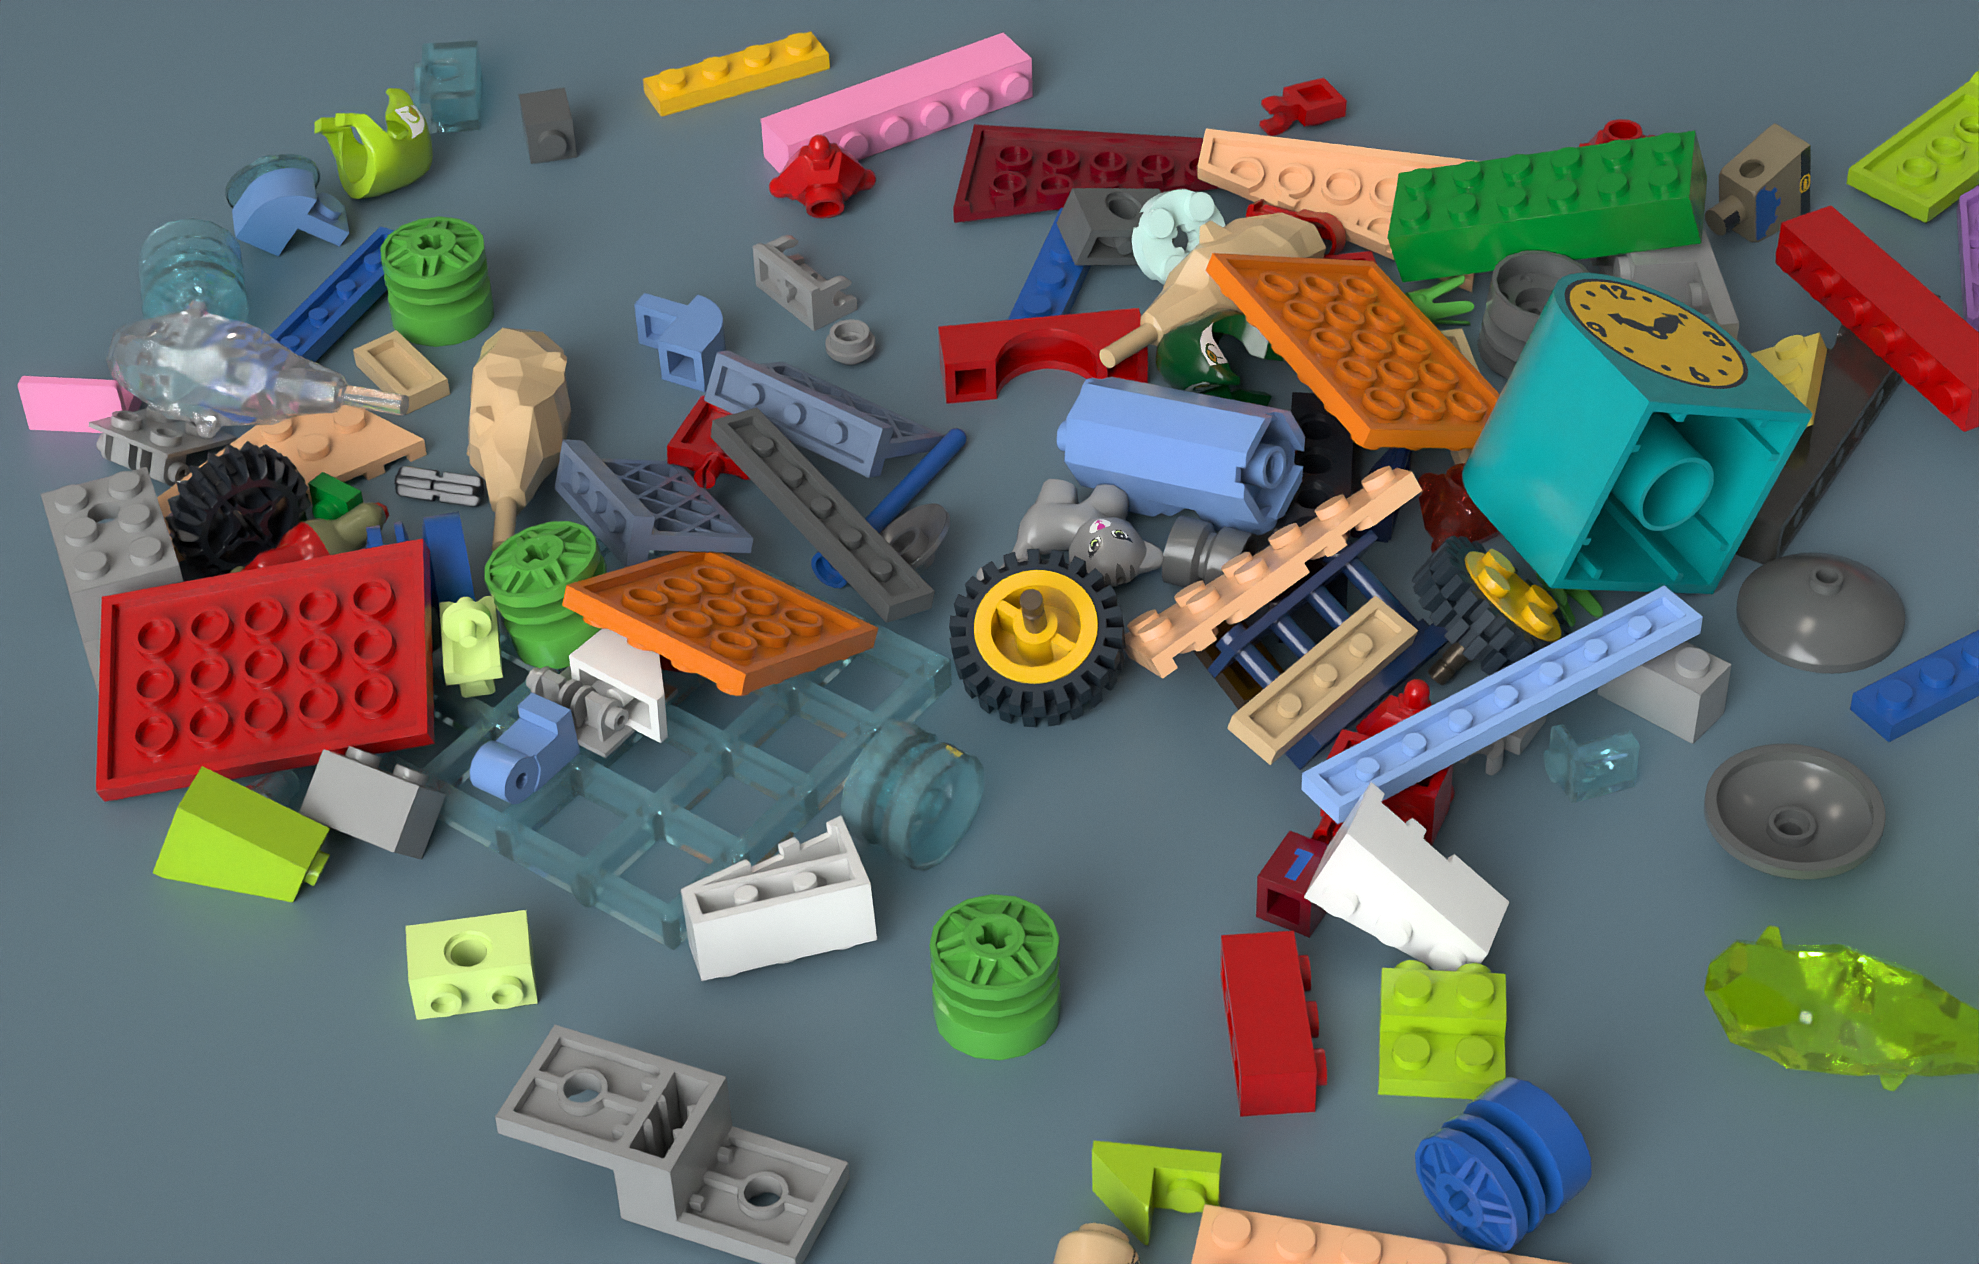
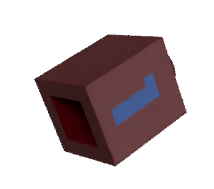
(1285, 883)

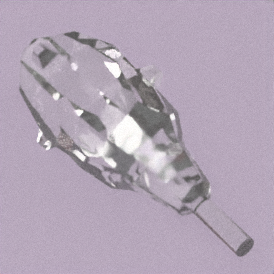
(228, 373)

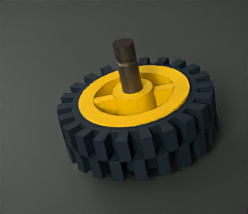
(1484, 608)
(1037, 637)

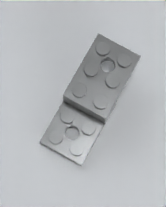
(1681, 272)
(109, 556)
(673, 1148)

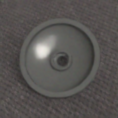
(1820, 613)
(1794, 811)

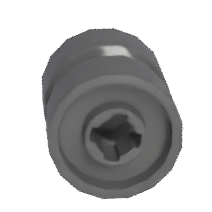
(1198, 552)

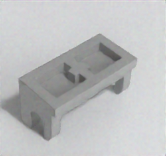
(799, 286)

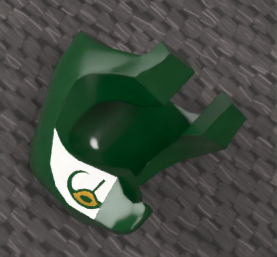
(1193, 362)

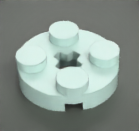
(1157, 228)

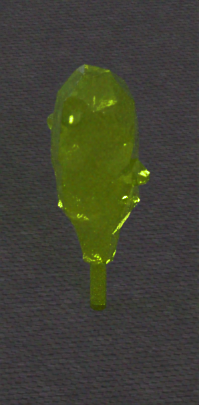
(1840, 1011)

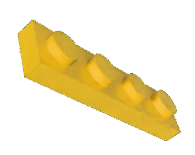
(736, 73)

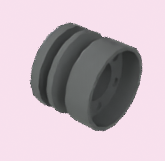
(1515, 302)

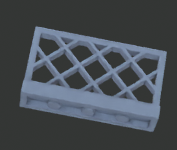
(817, 413)
(644, 506)

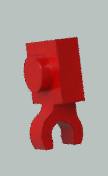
(1308, 102)

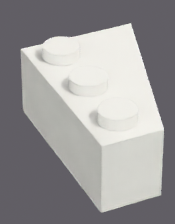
(1404, 890)
(781, 909)

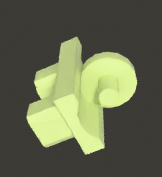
(471, 645)

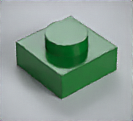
(332, 497)

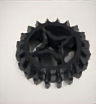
(236, 507)

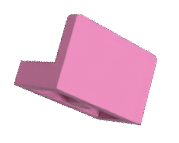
(72, 402)

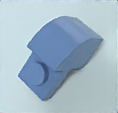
(282, 203)
(684, 337)

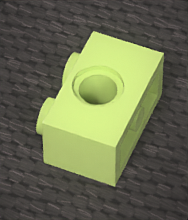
(471, 965)

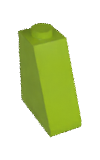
(241, 841)

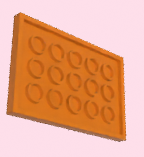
(1361, 349)

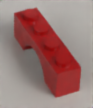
(987, 355)

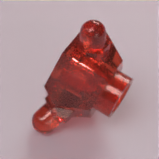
(1450, 510)

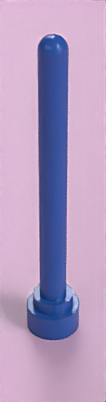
(898, 498)

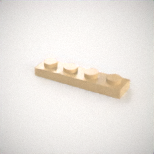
(1322, 680)

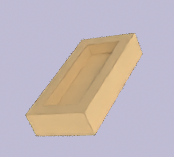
(401, 370)

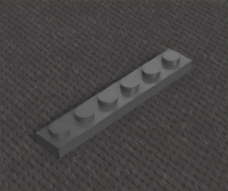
(822, 515)

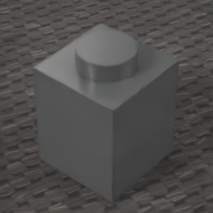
(547, 125)

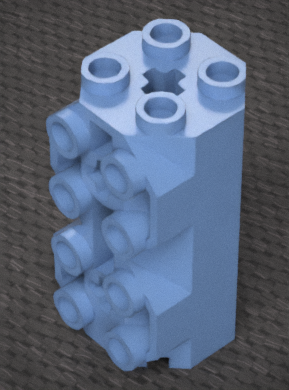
(1184, 452)

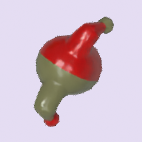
(323, 537)

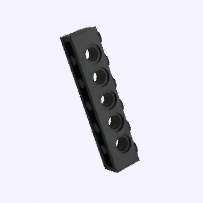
(1325, 475)

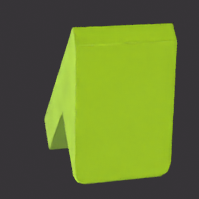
(1141, 1177)

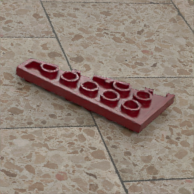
(1036, 168)

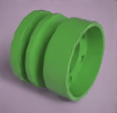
(437, 281)
(529, 588)
(995, 976)

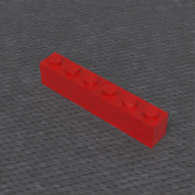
(1885, 309)

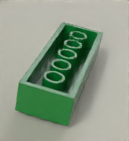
(1556, 201)

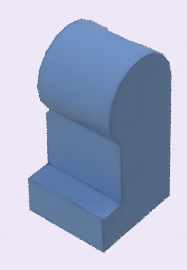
(526, 752)

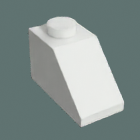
(626, 675)

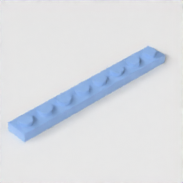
(1502, 702)

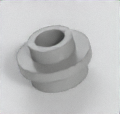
(850, 342)

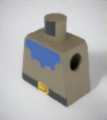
(1763, 186)

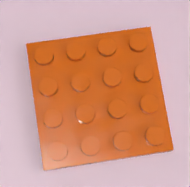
(720, 619)

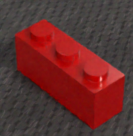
(1271, 1023)

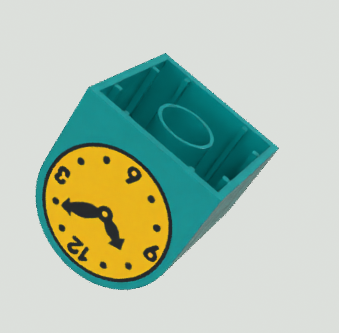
(1631, 442)

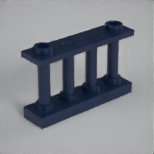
(1240, 643)

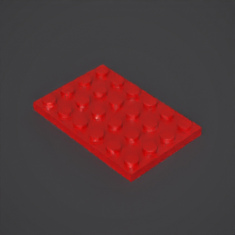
(265, 669)

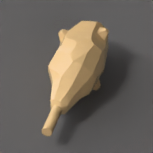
(1193, 292)
(517, 420)

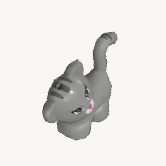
(1089, 529)

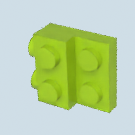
(1441, 1030)

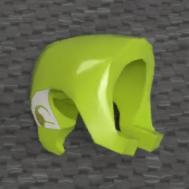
(385, 159)

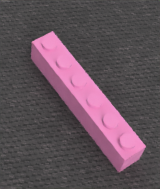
(906, 102)

